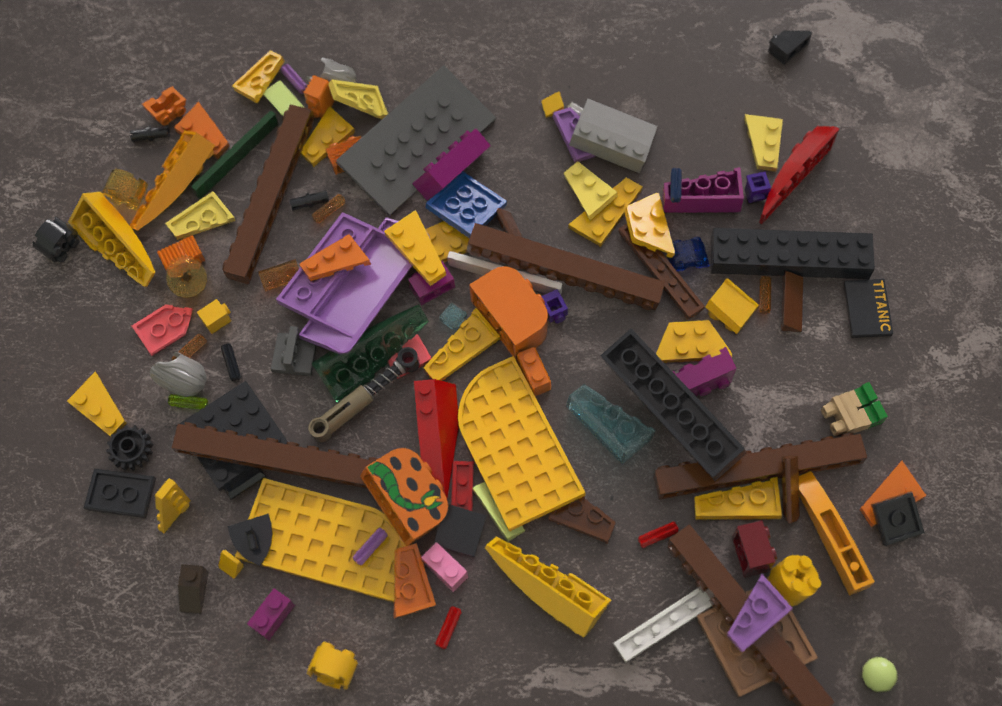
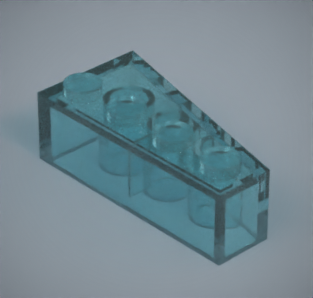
(609, 424)

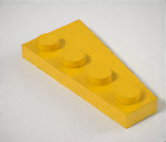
(605, 221)
(415, 245)
(468, 342)
(753, 501)

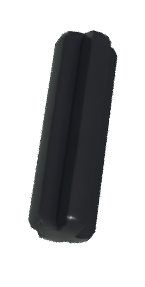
(230, 361)

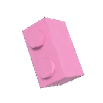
(444, 567)

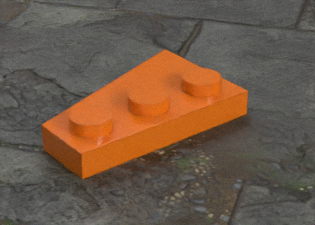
(896, 483)
(411, 582)

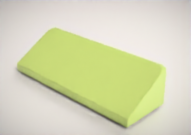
(281, 97)
(485, 498)

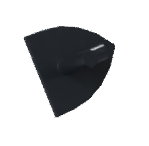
(252, 538)

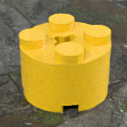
(795, 579)
(332, 666)

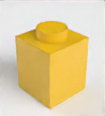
(214, 316)

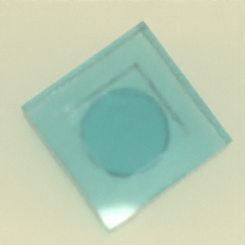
(453, 316)

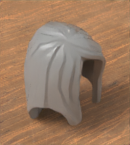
(336, 71)
(179, 376)

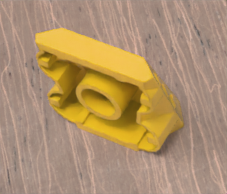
(731, 306)

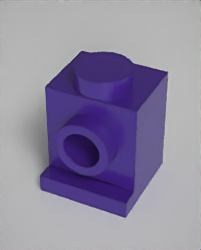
(757, 187)
(554, 300)

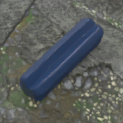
(676, 185)

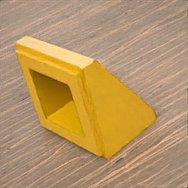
(552, 104)
(230, 564)

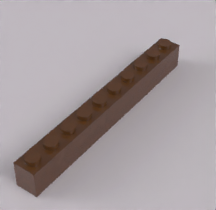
(268, 194)
(565, 267)
(270, 454)
(762, 466)
(729, 598)

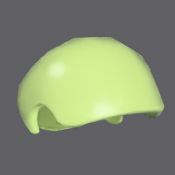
(879, 674)

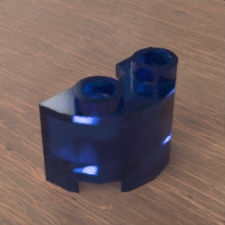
(689, 254)

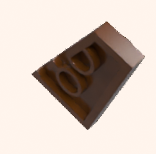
(584, 518)

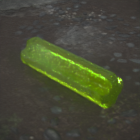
(187, 402)

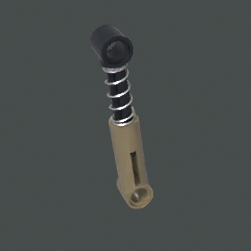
(362, 396)

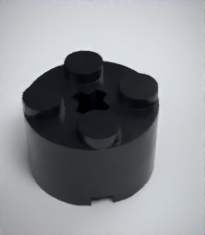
(55, 239)

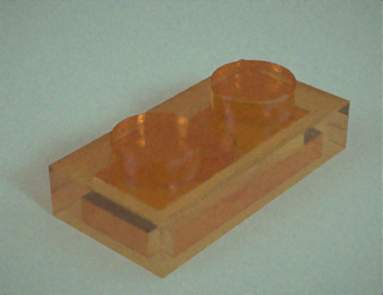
(278, 275)

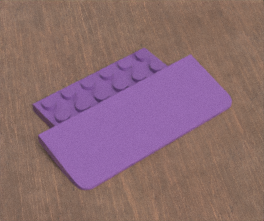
(349, 300)

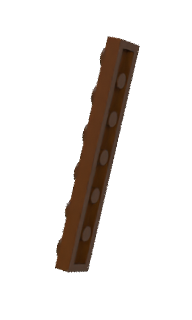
(664, 271)

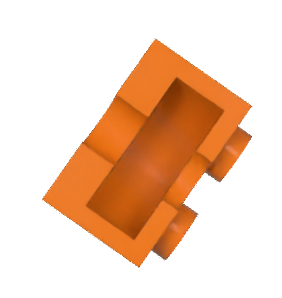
(167, 106)

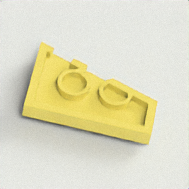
(359, 96)
(765, 140)
(200, 217)

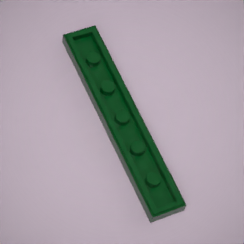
(235, 155)

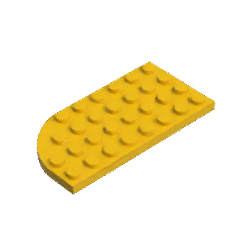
(515, 446)
(320, 536)

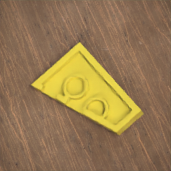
(589, 189)

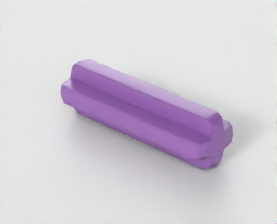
(294, 78)
(370, 546)

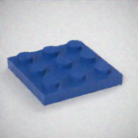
(465, 203)

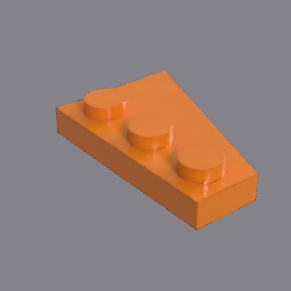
(199, 121)
(336, 257)

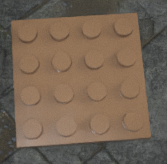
(742, 668)

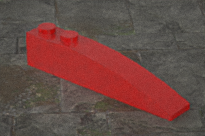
(799, 165)
(437, 427)

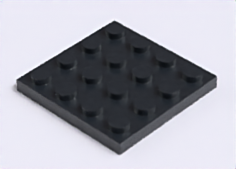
(239, 412)

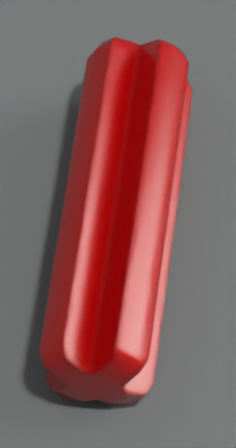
(658, 534)
(448, 627)

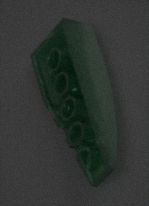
(376, 346)

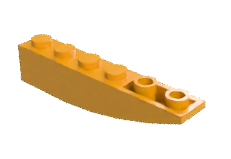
(834, 535)

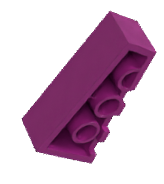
(451, 163)
(707, 194)

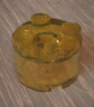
(124, 188)
(196, 282)

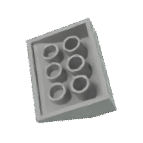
(613, 135)

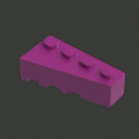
(708, 373)

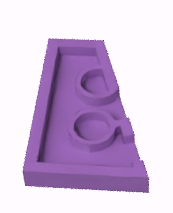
(566, 122)
(758, 614)

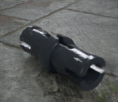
(150, 133)
(309, 200)

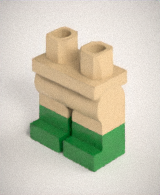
(855, 411)

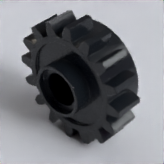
(134, 456)

